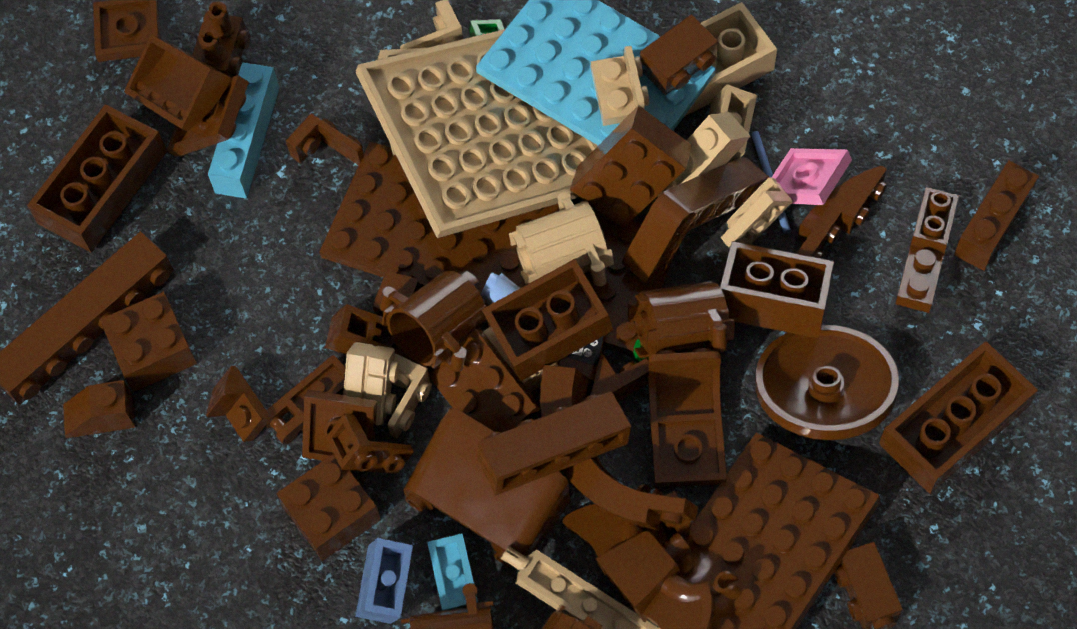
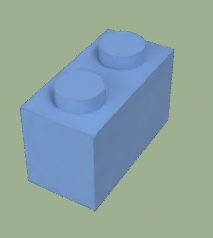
(384, 581)

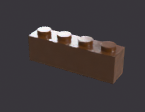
(553, 442)

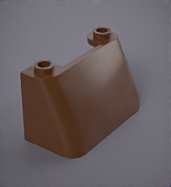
(457, 486)

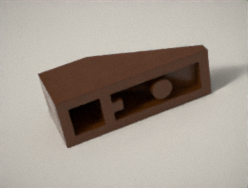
(357, 325)

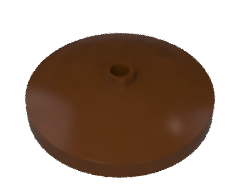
(827, 383)

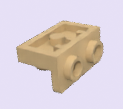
(618, 86)
(757, 213)

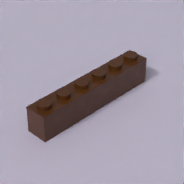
(75, 319)

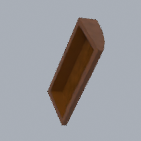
(175, 83)

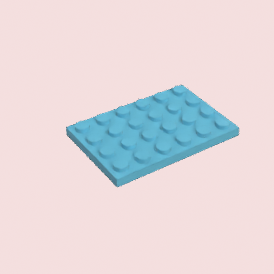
(549, 56)

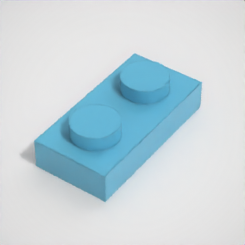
(450, 570)

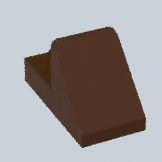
(628, 381)
(239, 403)

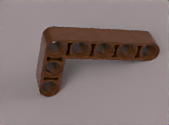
(686, 208)

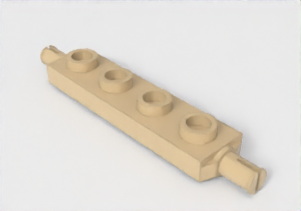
(562, 587)

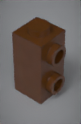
(869, 588)

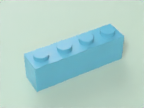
(237, 158)

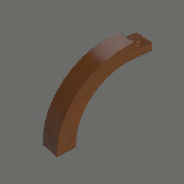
(569, 387)

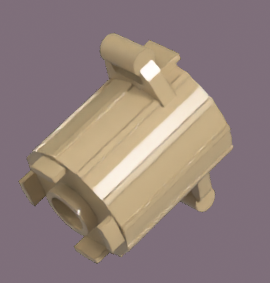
(561, 238)

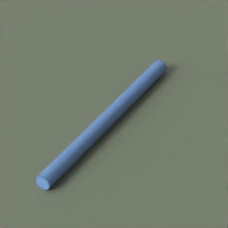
(766, 169)

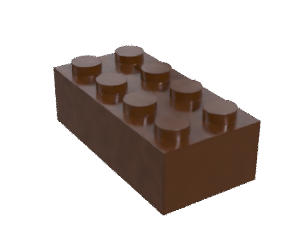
(97, 178)
(957, 417)

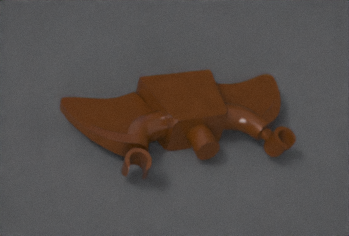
(648, 571)

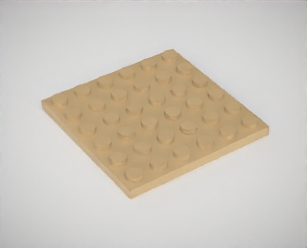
(466, 141)

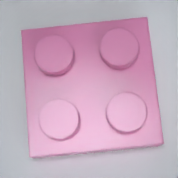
(811, 173)

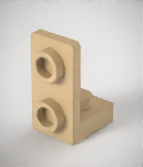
(447, 29)
(419, 385)

